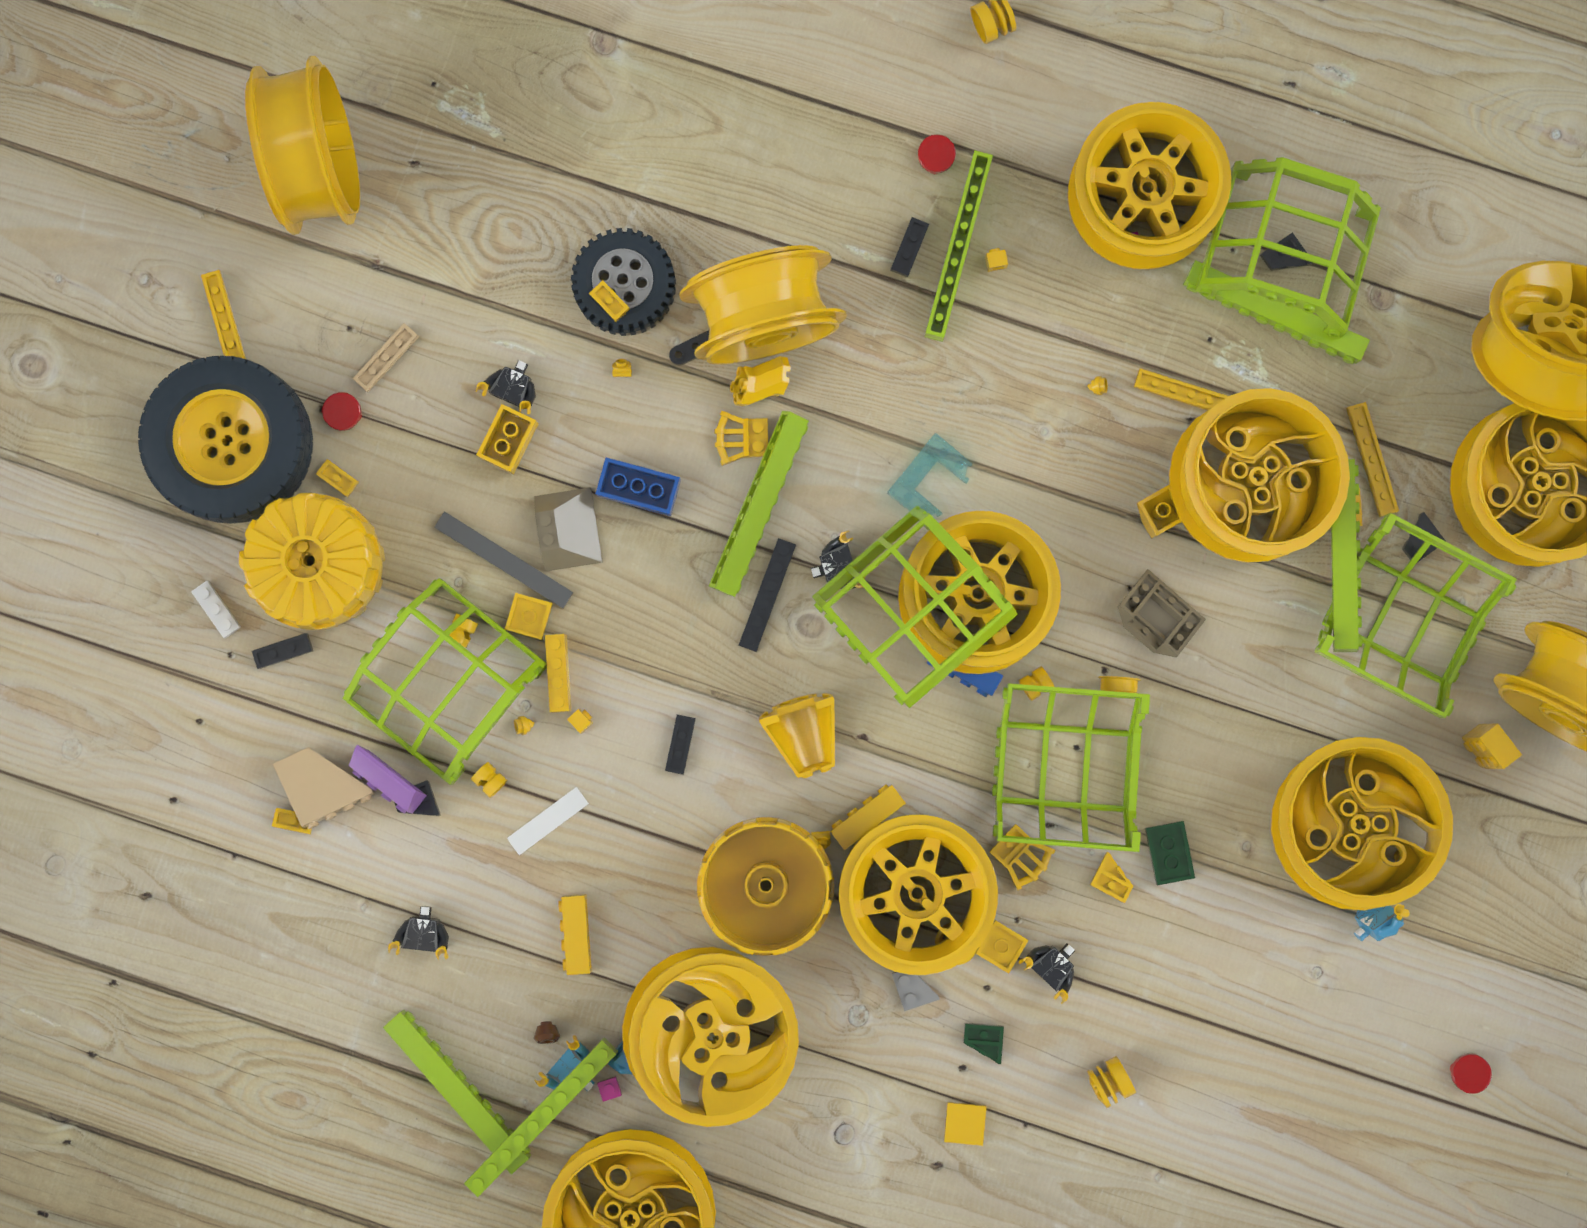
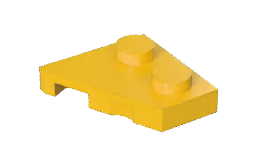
(1111, 879)

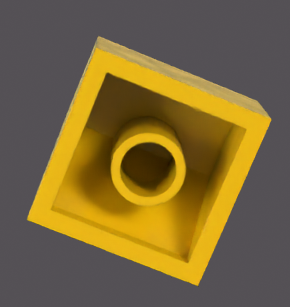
(1158, 512)

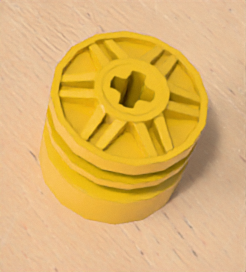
(992, 19)
(1111, 1082)

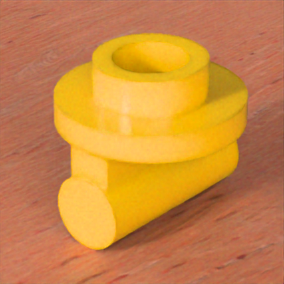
(621, 368)
(823, 838)

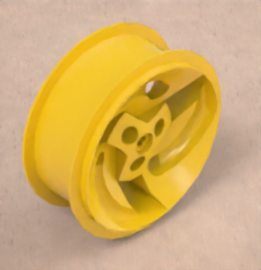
(302, 145)
(1547, 363)
(1265, 420)
(1485, 464)
(1401, 786)
(751, 1074)
(650, 1164)

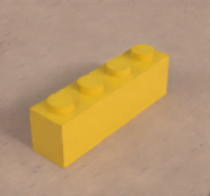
(558, 673)
(867, 817)
(576, 934)

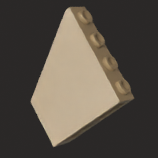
(318, 787)

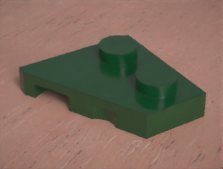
(985, 1039)

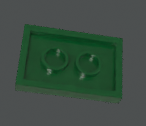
(1170, 853)

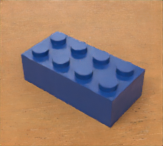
(638, 486)

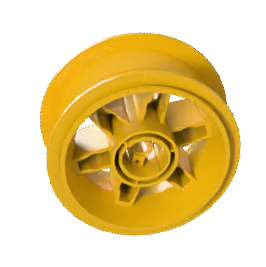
(1209, 192)
(762, 304)
(1040, 600)
(1554, 682)
(962, 939)

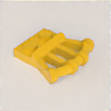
(754, 437)
(1009, 852)

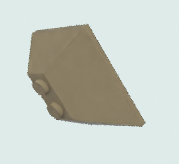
(567, 529)
(1159, 616)

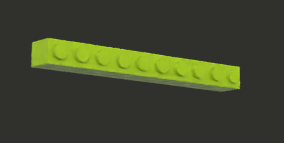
(958, 246)
(1283, 318)
(759, 503)
(1344, 571)
(451, 1084)
(541, 1117)

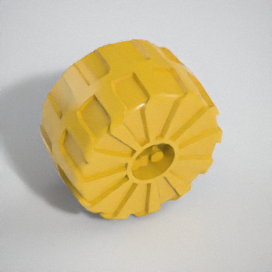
(344, 569)
(757, 918)

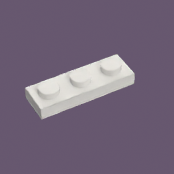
(216, 609)

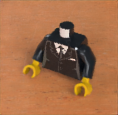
(511, 386)
(834, 559)
(422, 934)
(1052, 967)

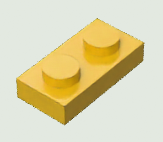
(609, 301)
(337, 478)
(288, 820)

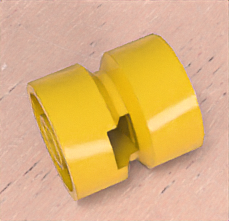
(463, 632)
(1039, 678)
(489, 779)

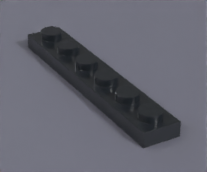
(767, 595)

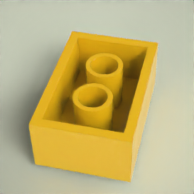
(507, 439)
(1491, 746)

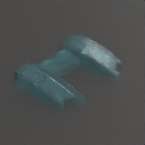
(935, 450)

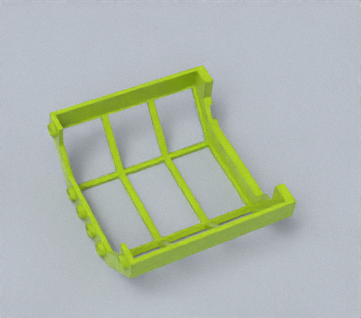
(1367, 210)
(885, 542)
(1506, 587)
(513, 690)
(1133, 735)

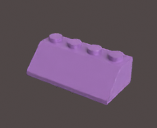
(386, 779)

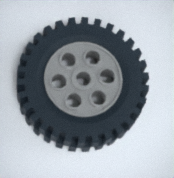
(655, 269)

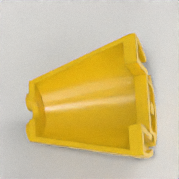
(804, 732)

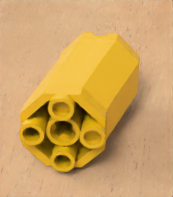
(760, 381)

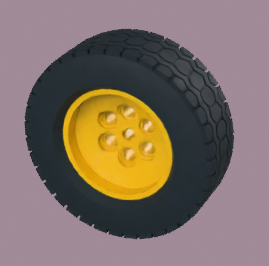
(199, 400)

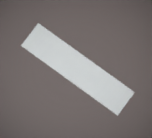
(547, 821)

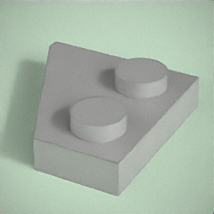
(913, 991)

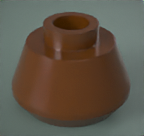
(546, 1033)

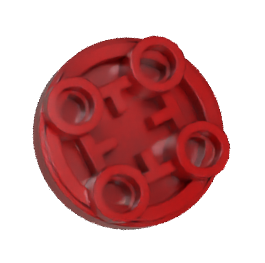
(936, 154)
(341, 411)
(1471, 1073)

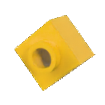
(996, 260)
(580, 720)

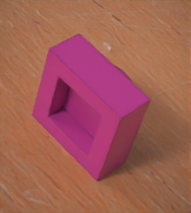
(609, 1088)

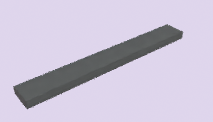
(503, 560)

